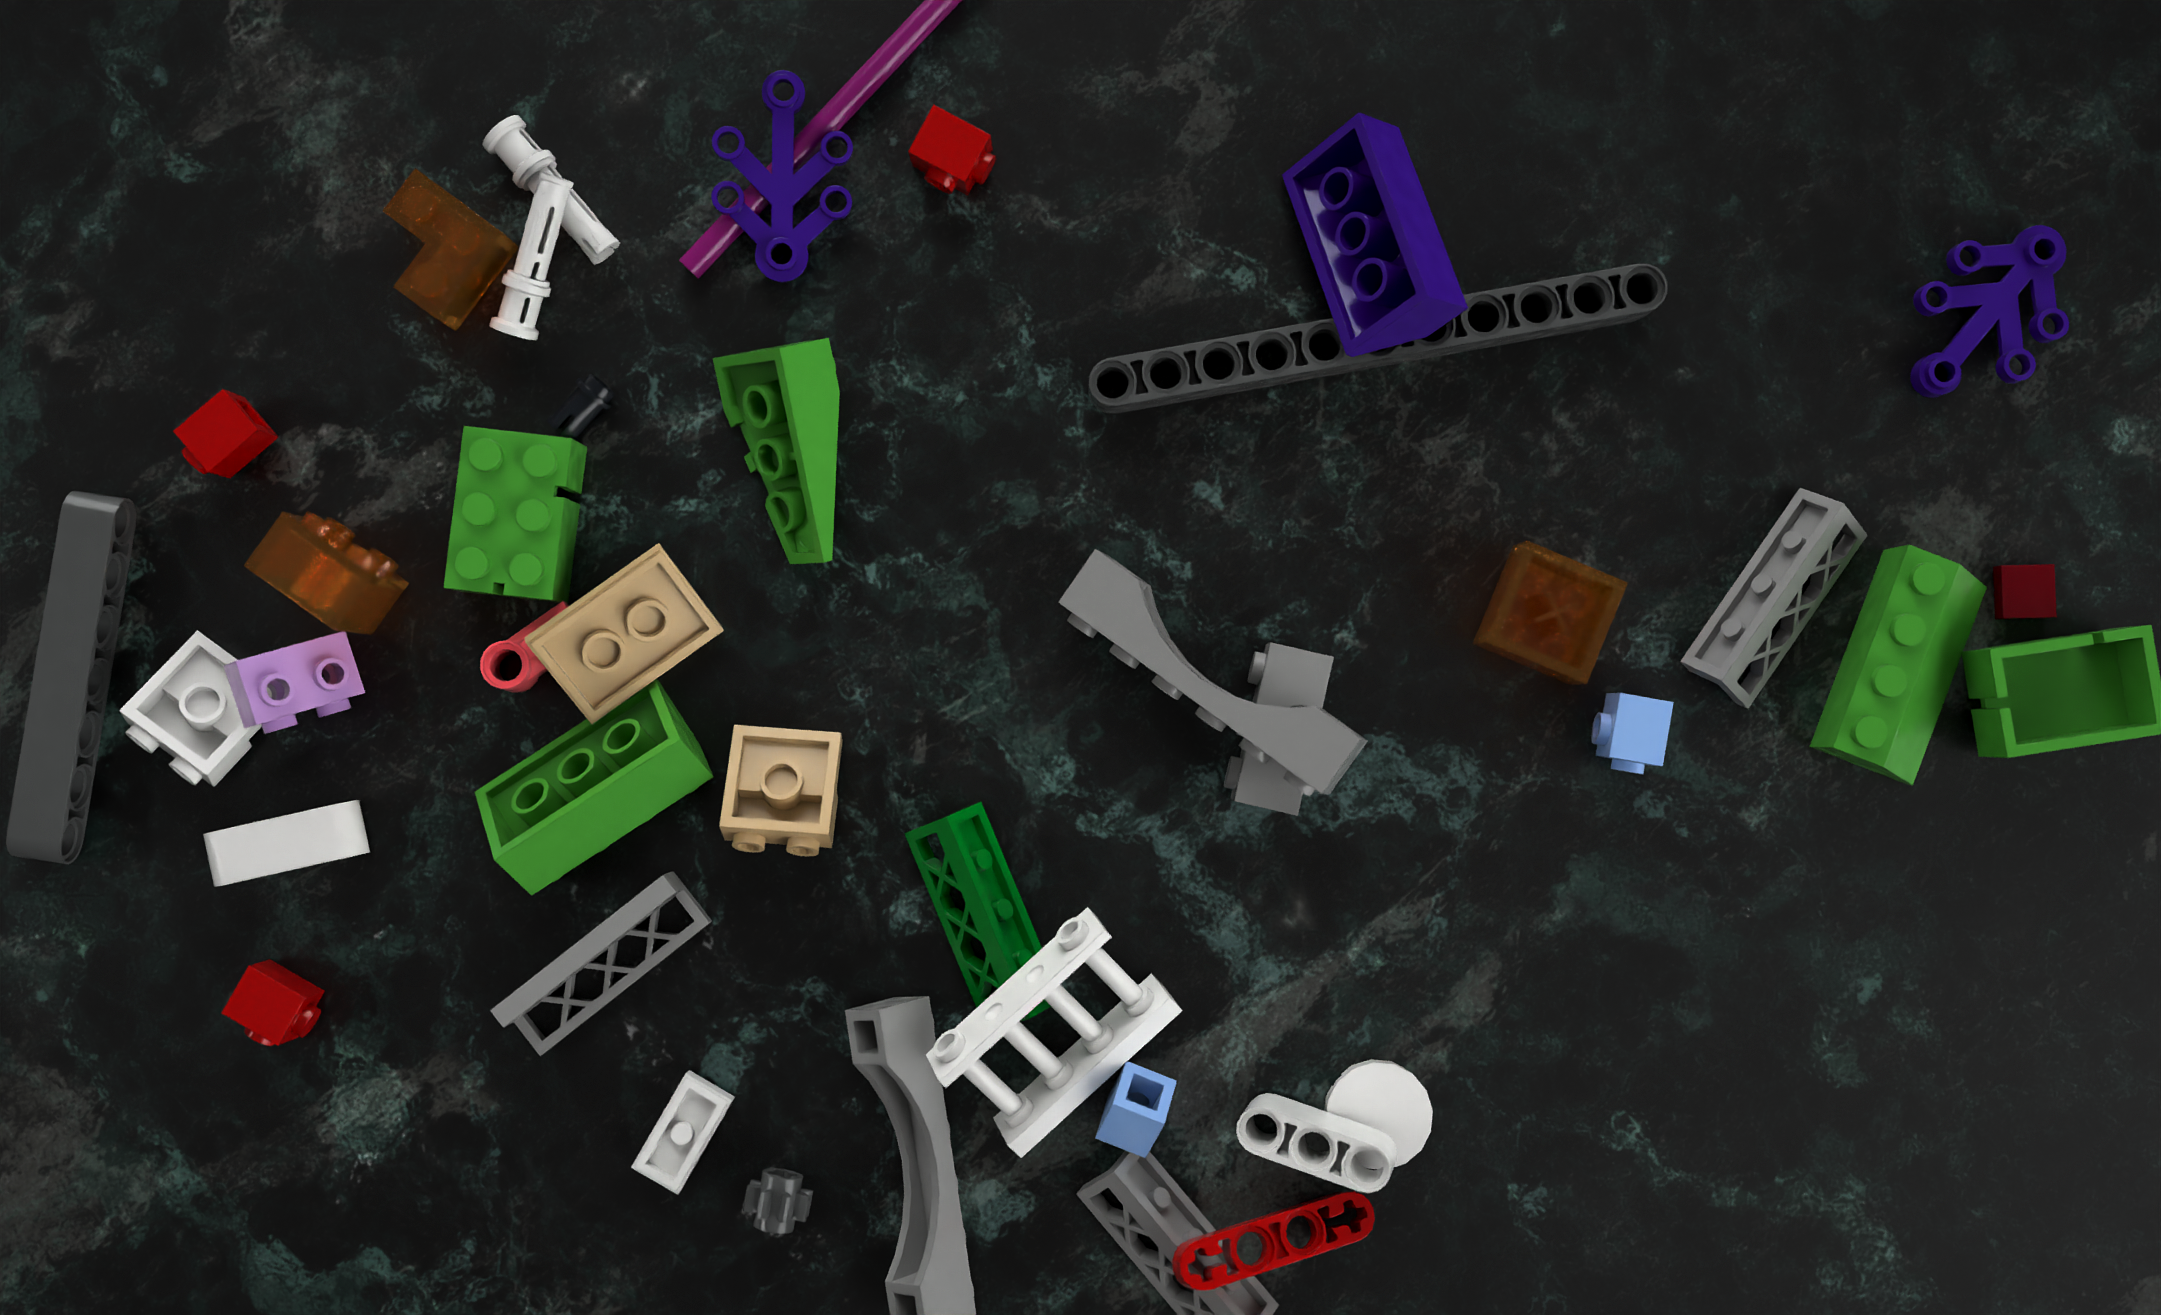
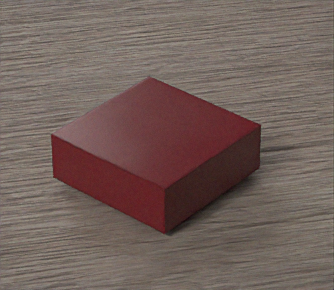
(2024, 591)

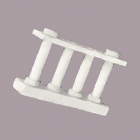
(1085, 1065)

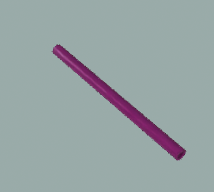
(829, 118)

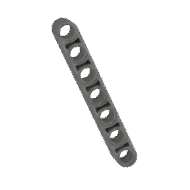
(71, 677)

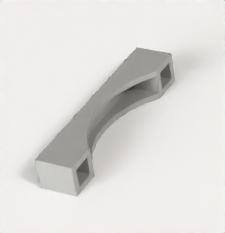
(1123, 609)
(931, 1253)

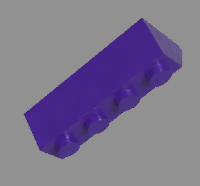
(1373, 238)

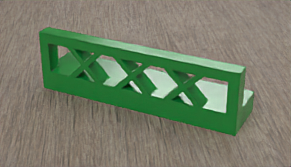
(993, 903)

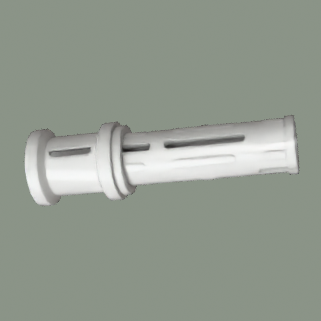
(526, 160)
(527, 280)

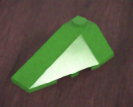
(789, 418)

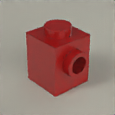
(951, 152)
(224, 435)
(274, 1004)

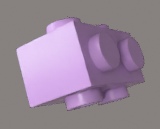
(295, 682)

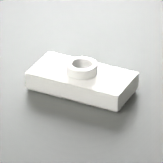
(683, 1132)

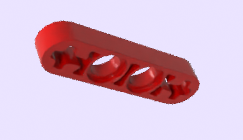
(1275, 1245)

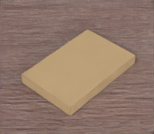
(624, 633)

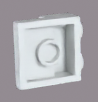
(191, 713)

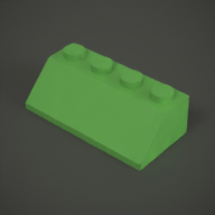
(1899, 662)
(590, 788)

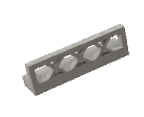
(1772, 590)
(590, 947)
(1163, 1212)

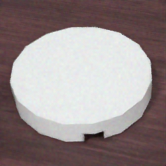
(1387, 1100)

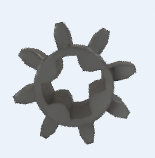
(777, 1200)

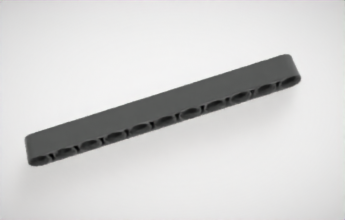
(1501, 305)

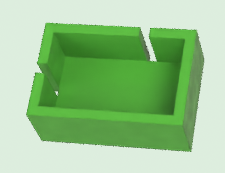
(509, 517)
(2064, 691)

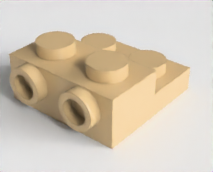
(781, 789)

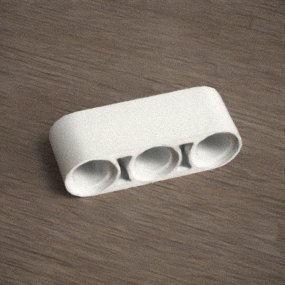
(286, 843)
(1343, 1135)

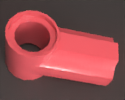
(531, 665)

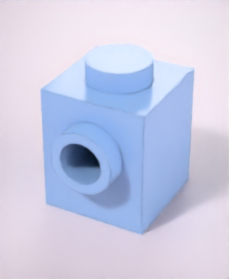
(1632, 731)
(1136, 1109)

